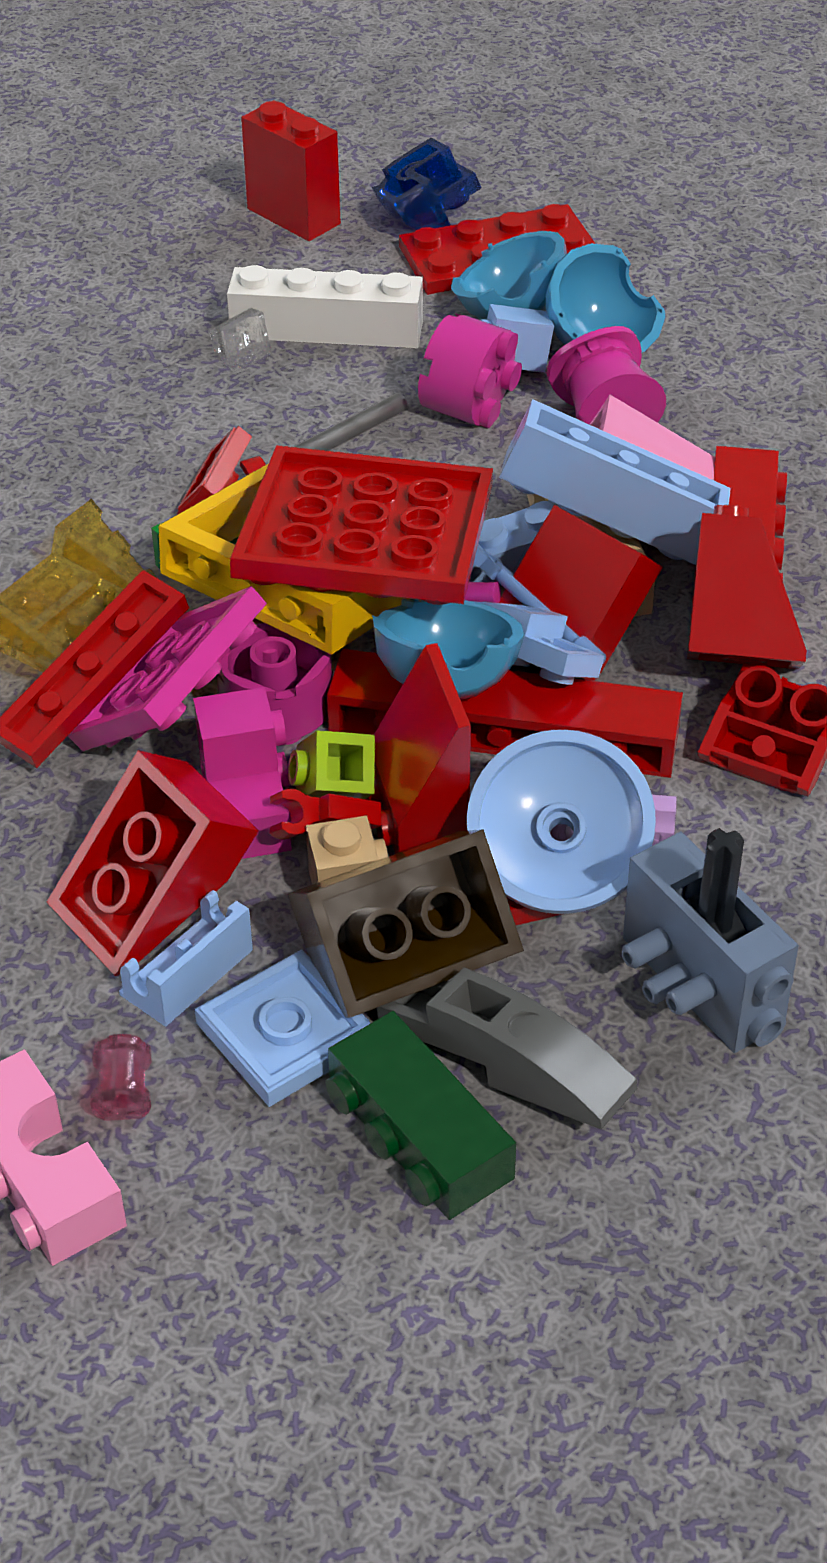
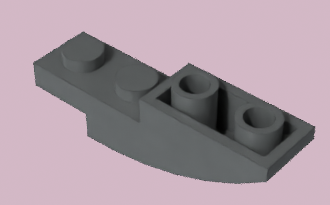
(521, 1045)

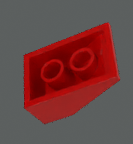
(423, 758)
(149, 859)

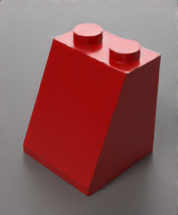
(740, 596)

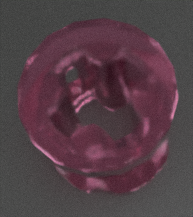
(121, 1078)

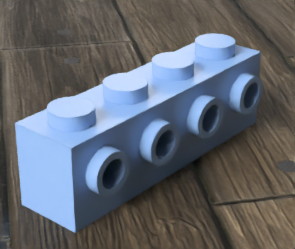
(610, 481)

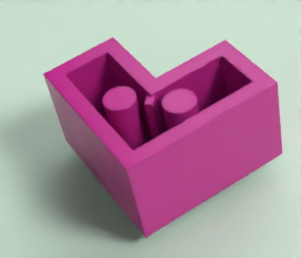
(242, 761)

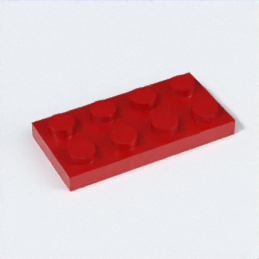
(449, 250)

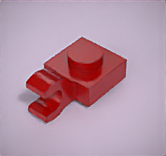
(313, 810)

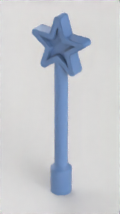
(495, 570)

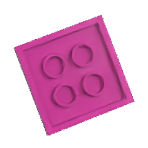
(177, 663)

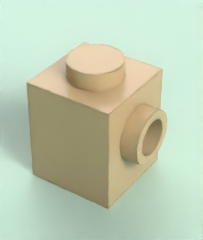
(341, 847)

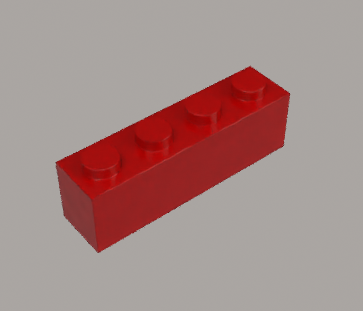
(757, 486)

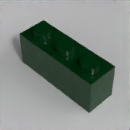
(420, 1116)

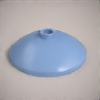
(570, 782)

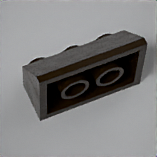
(406, 921)

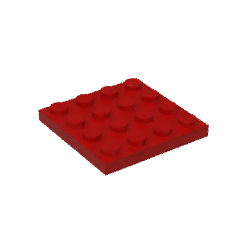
(364, 525)

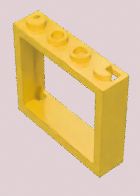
(198, 554)

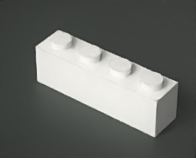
(331, 305)

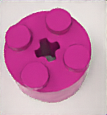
(469, 369)
(291, 672)

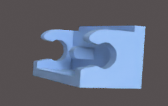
(190, 962)

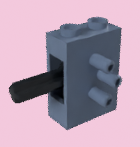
(708, 939)

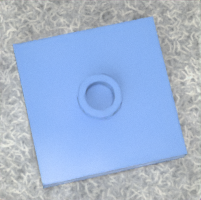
(278, 1027)

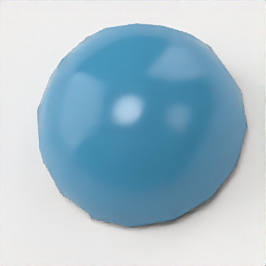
(511, 273)
(595, 292)
(473, 638)

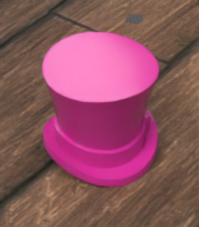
(601, 366)

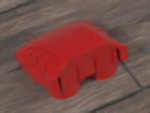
(770, 731)

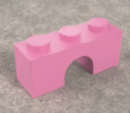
(58, 1199)

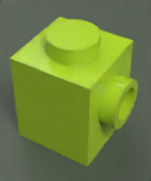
(334, 764)

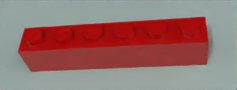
(630, 717)

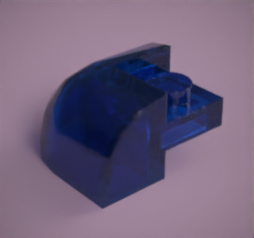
(425, 185)

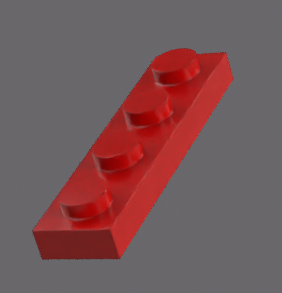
(90, 667)

